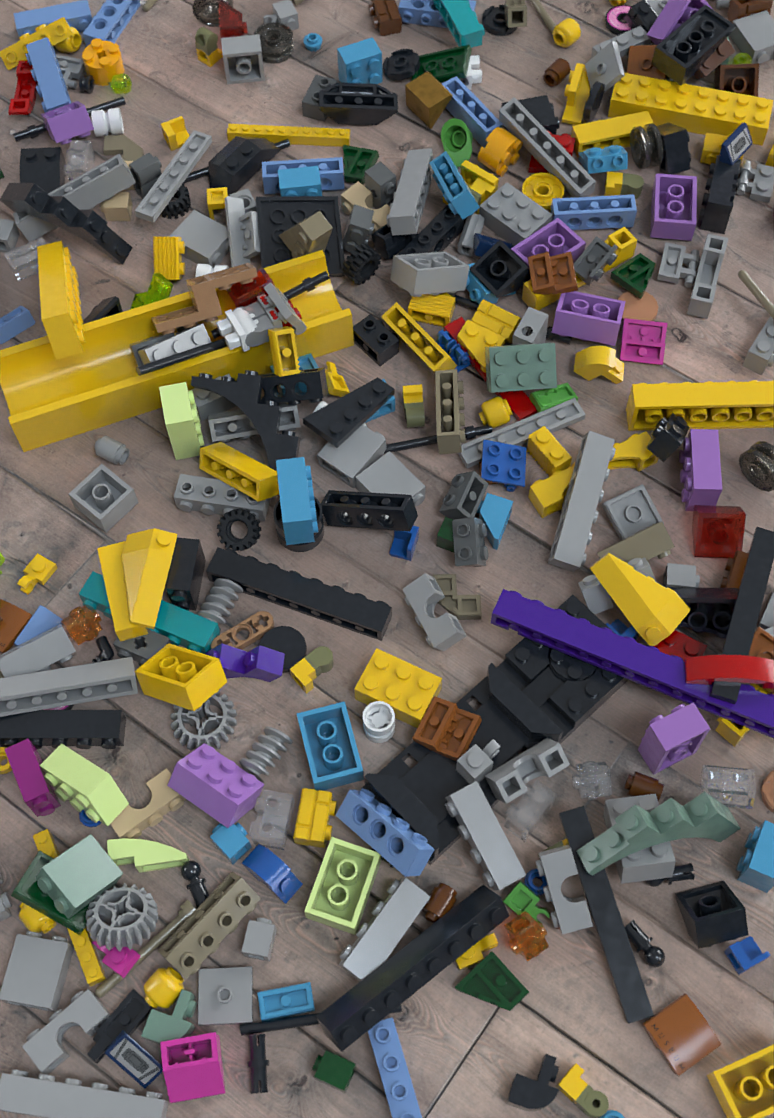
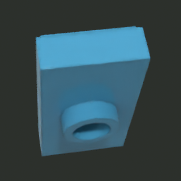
(286, 1001)

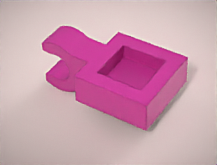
(121, 961)

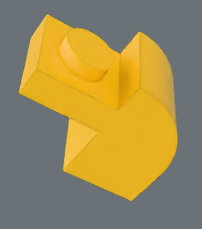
(599, 361)

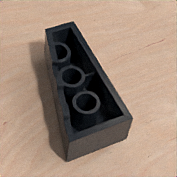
(720, 197)
(709, 608)

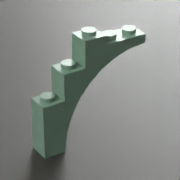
(668, 822)

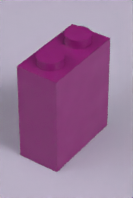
(35, 790)

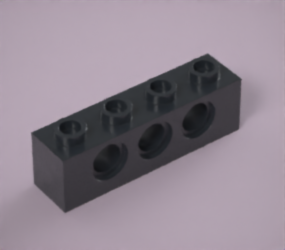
(436, 234)
(313, 378)
(369, 510)

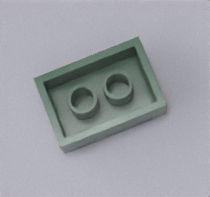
(521, 367)

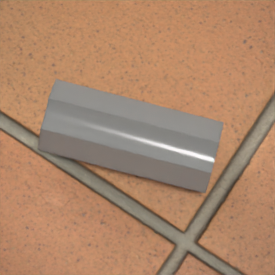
(473, 225)

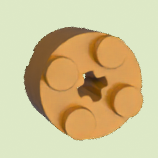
(102, 61)
(500, 151)

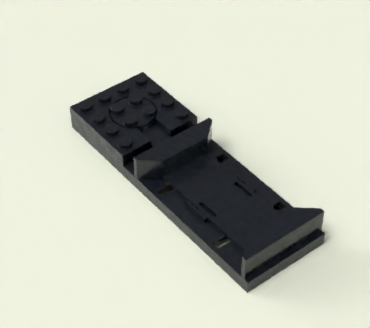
(523, 702)

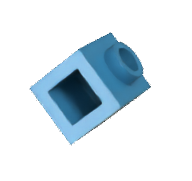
(231, 841)

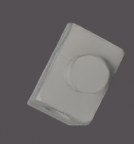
(532, 320)

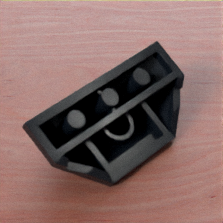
(358, 103)
(239, 162)

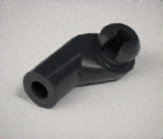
(105, 648)

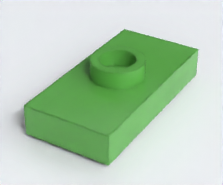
(551, 397)

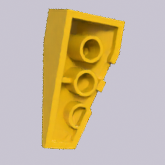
(146, 569)
(645, 603)

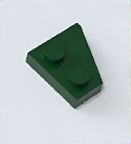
(357, 161)
(634, 274)
(493, 983)

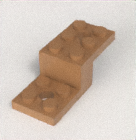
(204, 298)

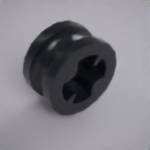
(86, 83)

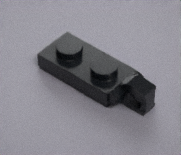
(125, 1017)

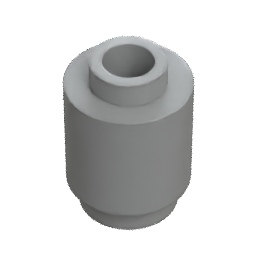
(111, 450)

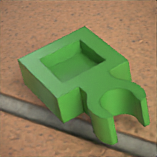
(524, 899)

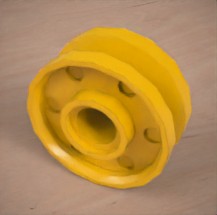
(543, 188)

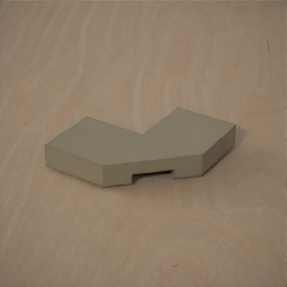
(122, 145)
(462, 606)

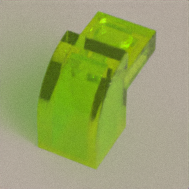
(158, 290)

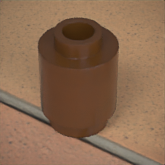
(556, 72)
(643, 785)
(440, 902)

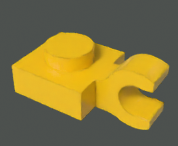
(335, 382)
(37, 571)
(474, 954)

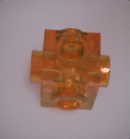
(82, 624)
(526, 936)

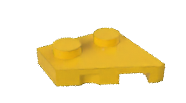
(476, 338)

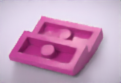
(643, 341)

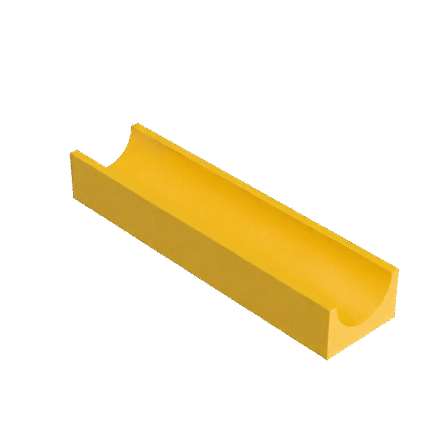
(101, 385)

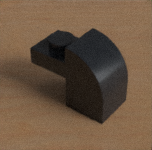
(533, 1094)

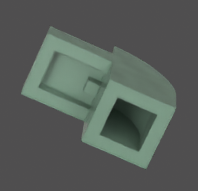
(164, 1027)

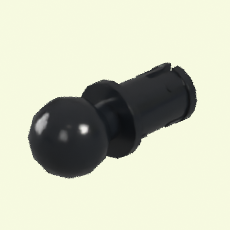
(191, 871)
(680, 873)
(653, 955)

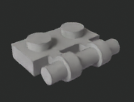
(70, 69)
(762, 184)
(672, 261)

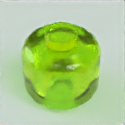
(742, 58)
(121, 84)

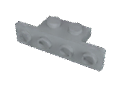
(242, 231)

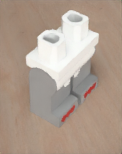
(249, 324)

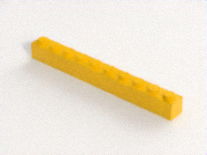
(295, 135)
(82, 943)

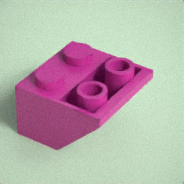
(193, 1067)

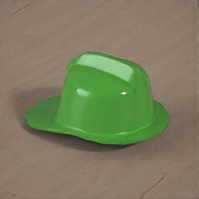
(457, 141)

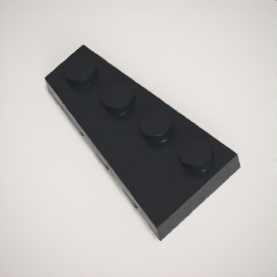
(345, 415)

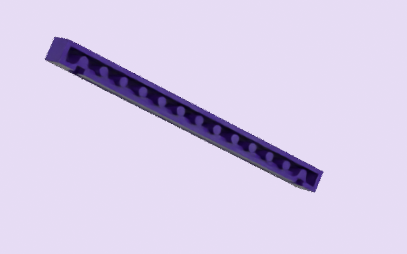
(627, 659)

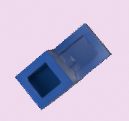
(272, 872)

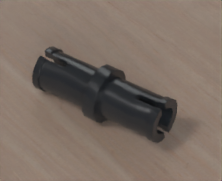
(258, 1063)

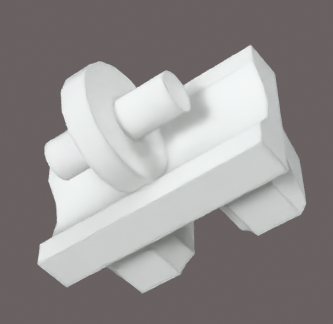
(473, 76)

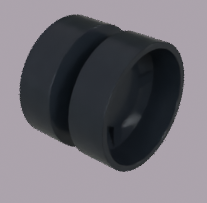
(302, 547)

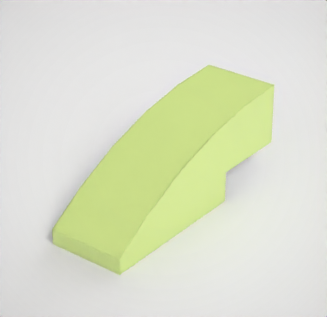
(145, 854)

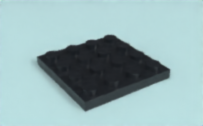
(282, 213)

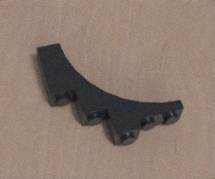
(86, 224)
(265, 416)

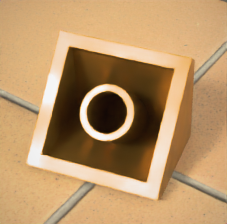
(427, 98)

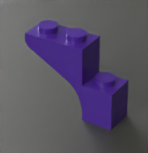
(257, 663)

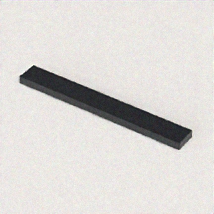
(747, 607)
(607, 921)

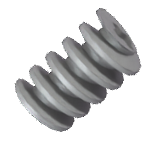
(219, 600)
(264, 752)

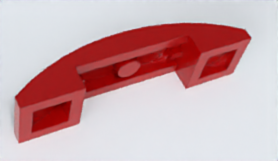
(25, 90)
(730, 669)

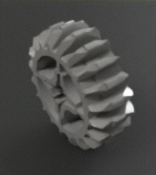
(222, 723)
(119, 910)

